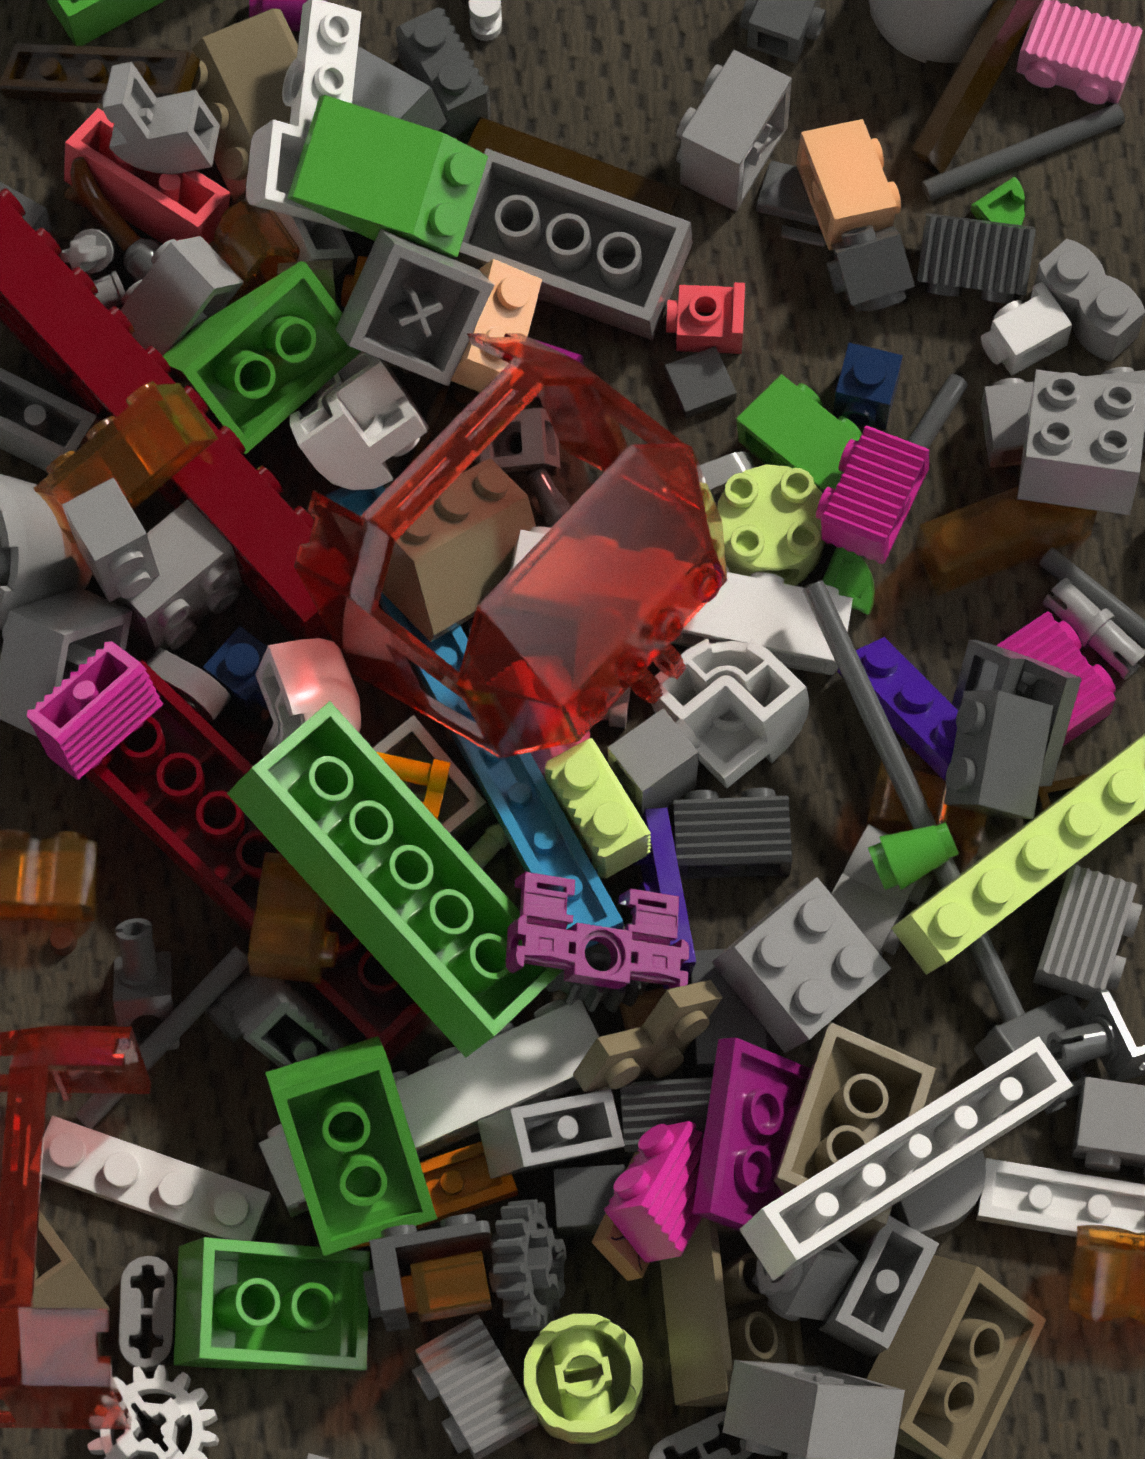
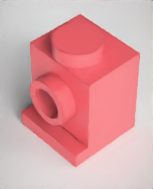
(700, 332)

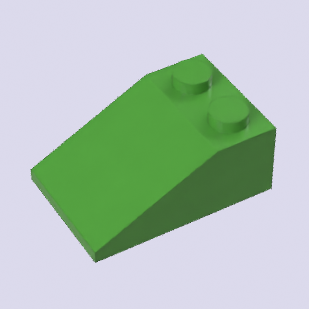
(387, 176)
(263, 354)
(351, 1144)
(270, 1306)

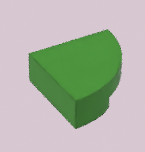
(1002, 204)
(852, 579)

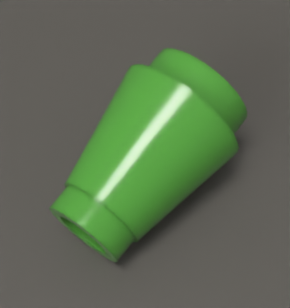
(911, 854)

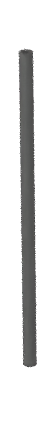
(905, 784)

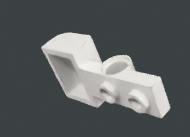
(322, 67)

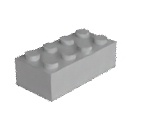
(583, 242)

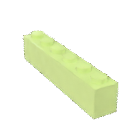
(1026, 861)

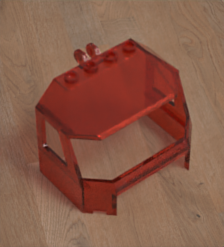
(579, 607)
(51, 1354)

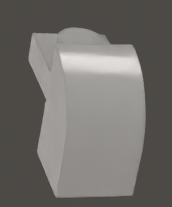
(158, 133)
(946, 1199)

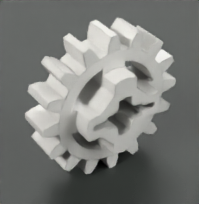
(174, 1412)

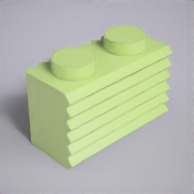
(598, 808)

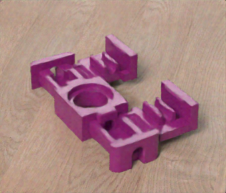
(551, 945)

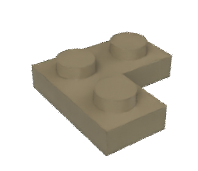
(654, 1047)

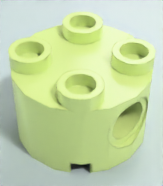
(772, 522)
(583, 1378)

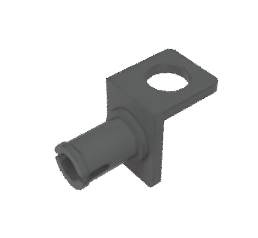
(141, 976)
(1100, 1037)

